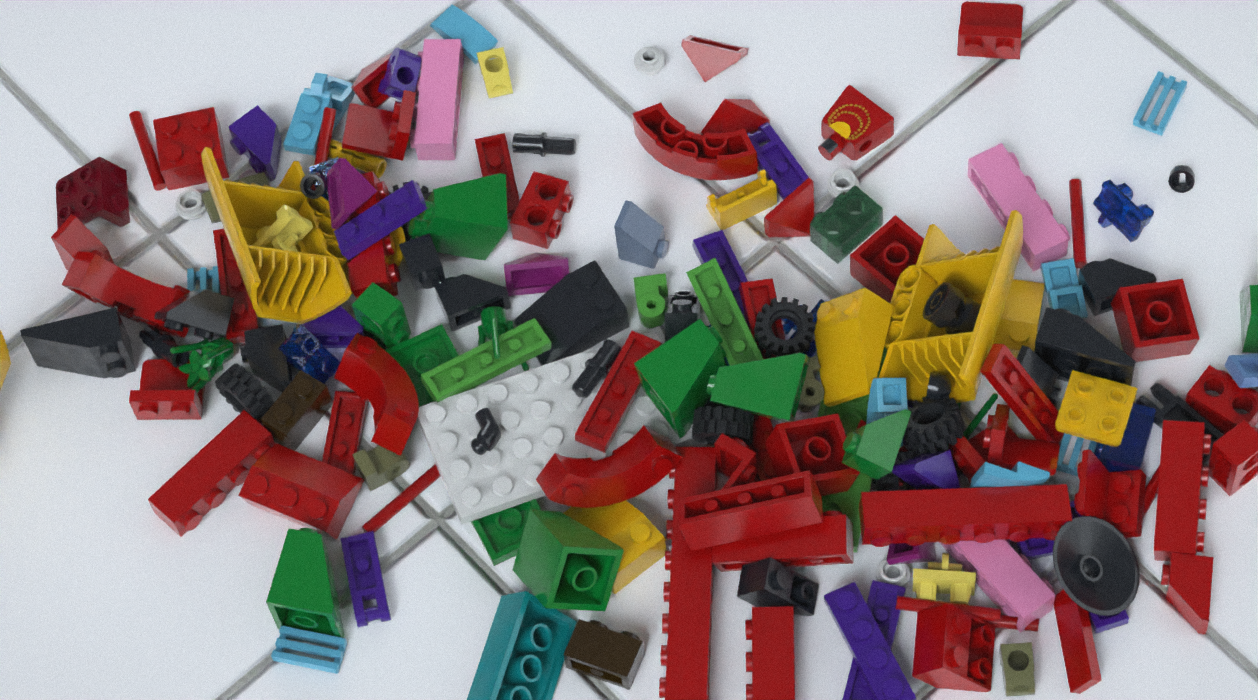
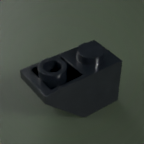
(200, 311)
(681, 312)
(775, 585)

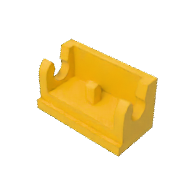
(743, 202)

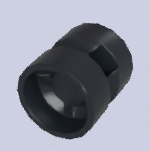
(951, 310)

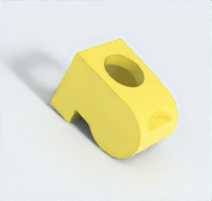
(495, 72)

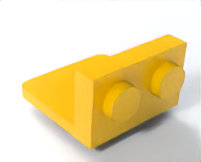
(1095, 408)

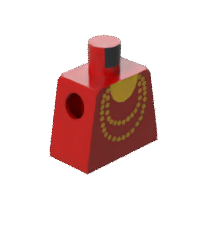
(854, 126)

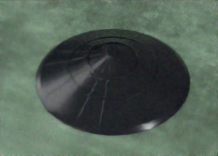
(1096, 565)

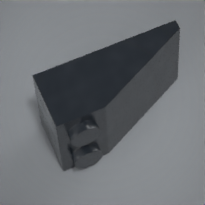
(577, 313)
(1073, 344)
(83, 345)

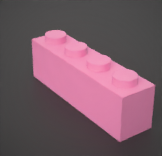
(438, 100)
(1006, 189)
(1005, 579)

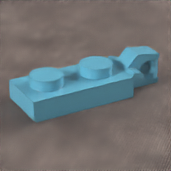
(307, 118)

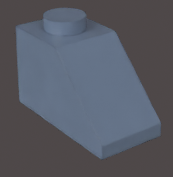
(639, 236)

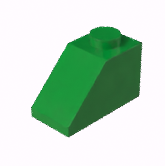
(876, 445)

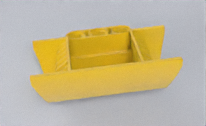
(279, 281)
(919, 346)

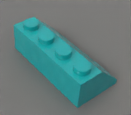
(522, 651)

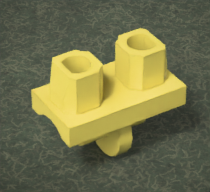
(285, 231)
(944, 579)

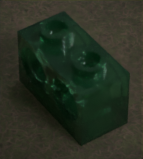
(852, 228)

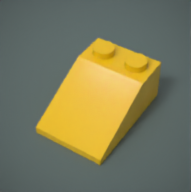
(1020, 316)
(851, 343)
(630, 530)

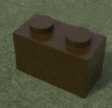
(297, 410)
(604, 653)

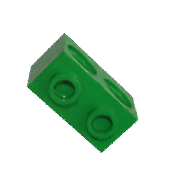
(382, 317)

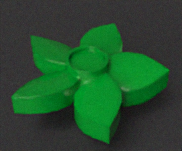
(197, 368)

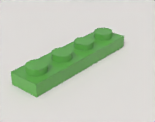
(724, 313)
(480, 365)

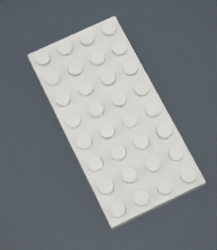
(535, 420)

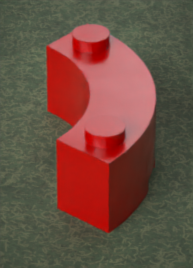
(691, 154)
(112, 286)
(385, 384)
(613, 479)

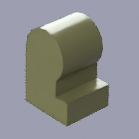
(812, 390)
(380, 466)
(1017, 669)

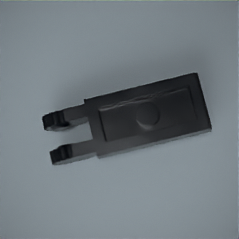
(1176, 410)

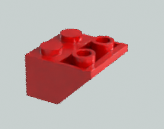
(953, 649)

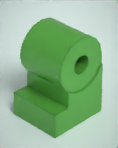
(650, 299)

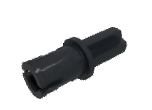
(543, 144)
(161, 346)
(596, 368)

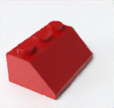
(301, 490)

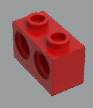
(535, 209)
(1220, 409)
(1235, 458)

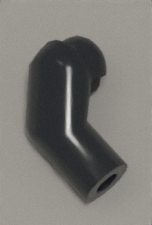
(489, 433)

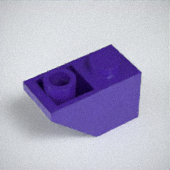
(258, 139)

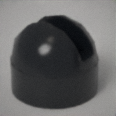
(1174, 178)
(307, 182)
(938, 386)

